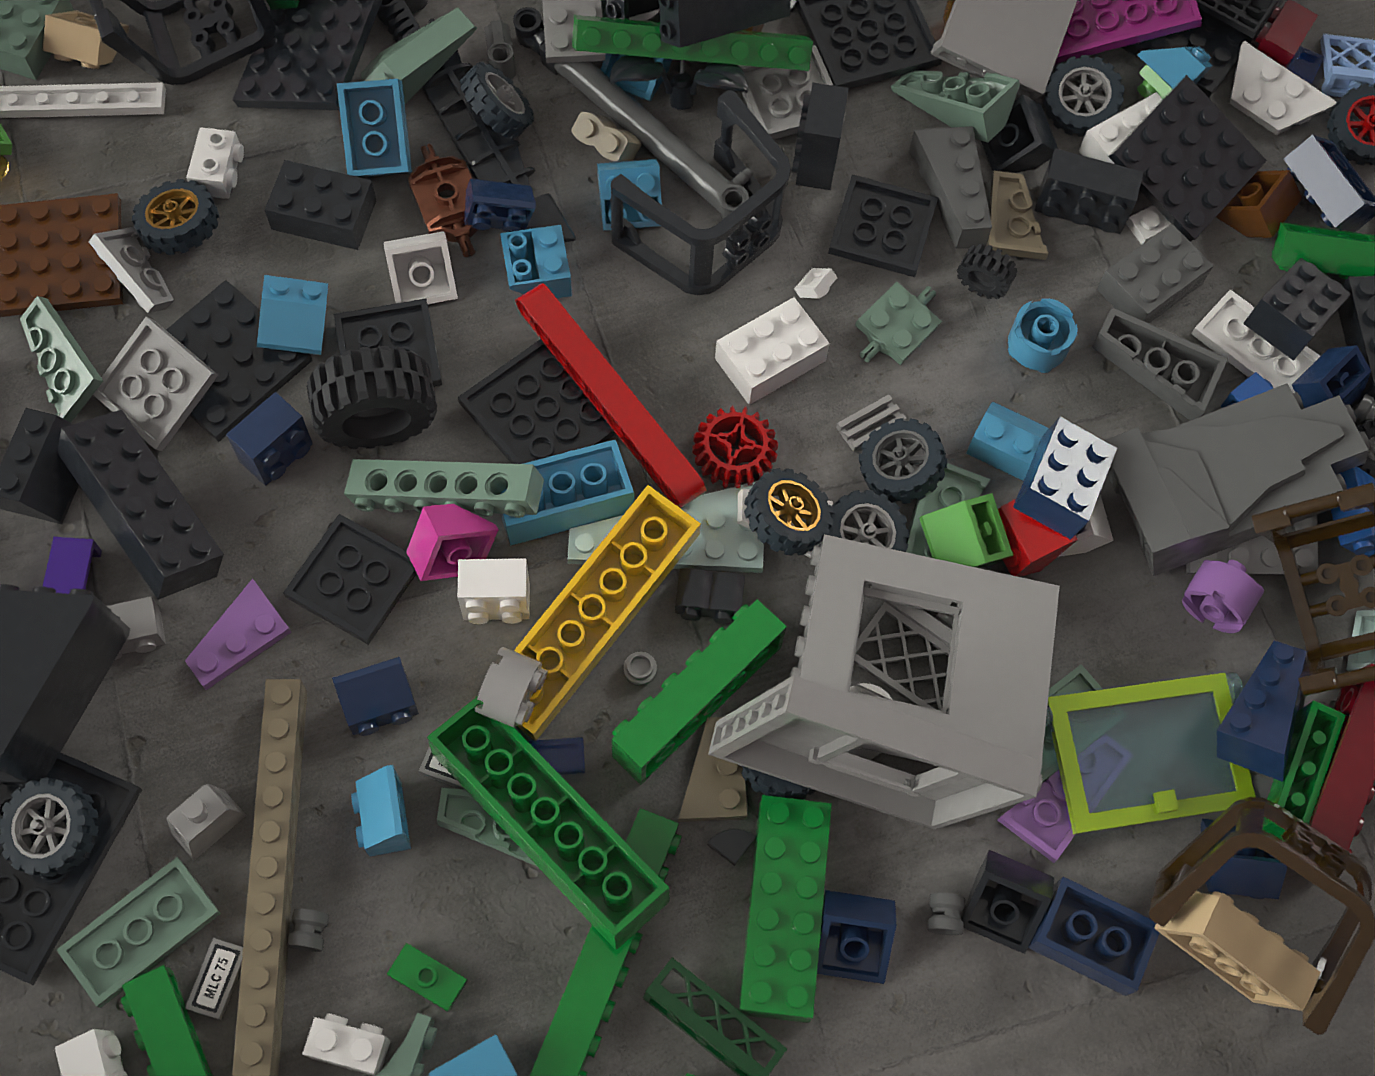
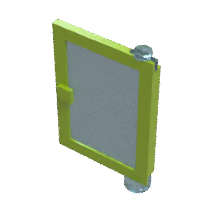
(1146, 752)

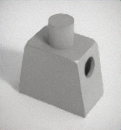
(204, 819)

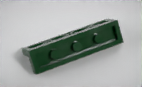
(704, 1033)

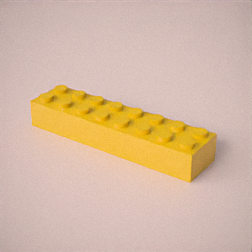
(604, 599)

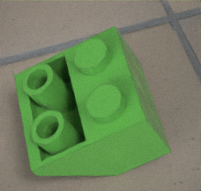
(967, 533)

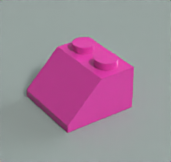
(445, 536)

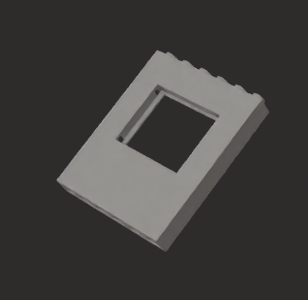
(997, 643)
(804, 736)

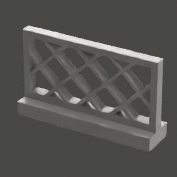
(920, 624)

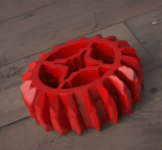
(711, 438)

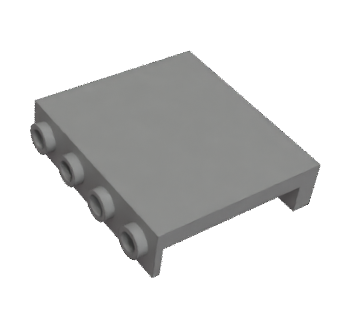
(1006, 39)

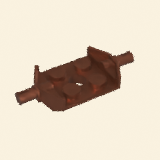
(438, 212)

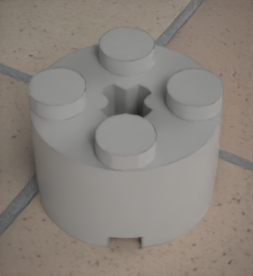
(510, 687)

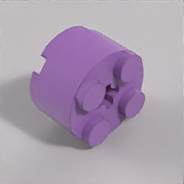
(1222, 595)

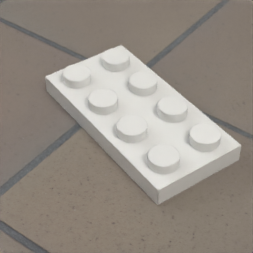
(1247, 351)

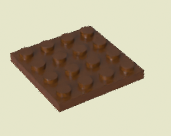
(50, 255)

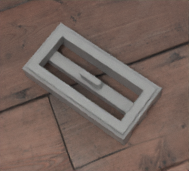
(864, 413)

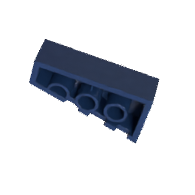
(1264, 714)

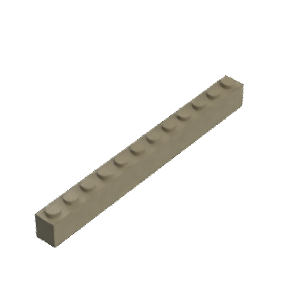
(270, 880)

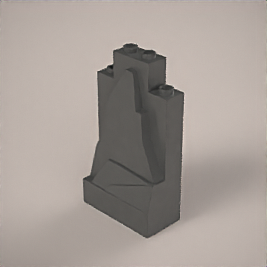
(1206, 478)

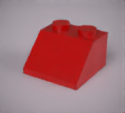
(1031, 542)

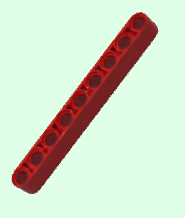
(611, 396)

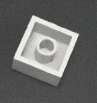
(493, 590)

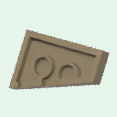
(1012, 218)
(715, 786)

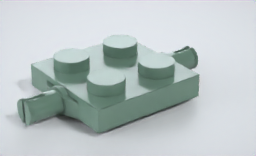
(898, 323)

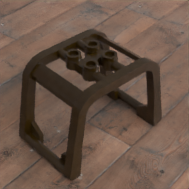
(1272, 525)
(1307, 854)

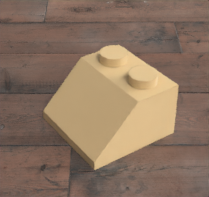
(77, 37)

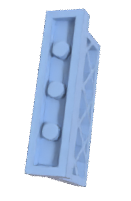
(1342, 79)

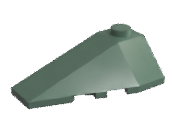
(421, 53)
(962, 99)

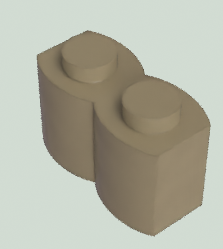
(606, 137)

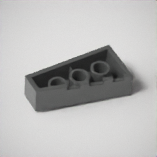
(954, 175)
(1161, 362)

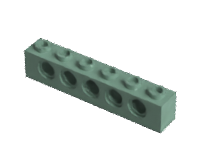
(390, 486)

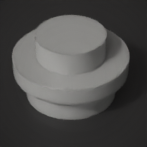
(640, 668)

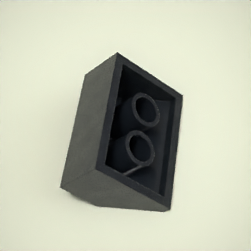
(32, 473)

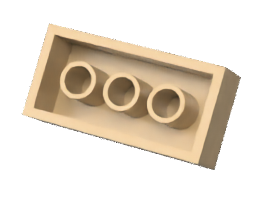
(1242, 951)

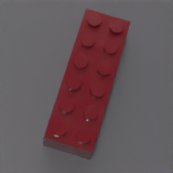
(1351, 769)

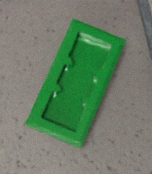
(427, 977)

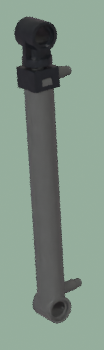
(636, 119)

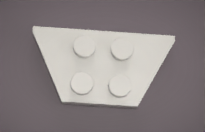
(1274, 93)

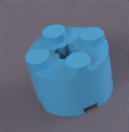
(1042, 334)

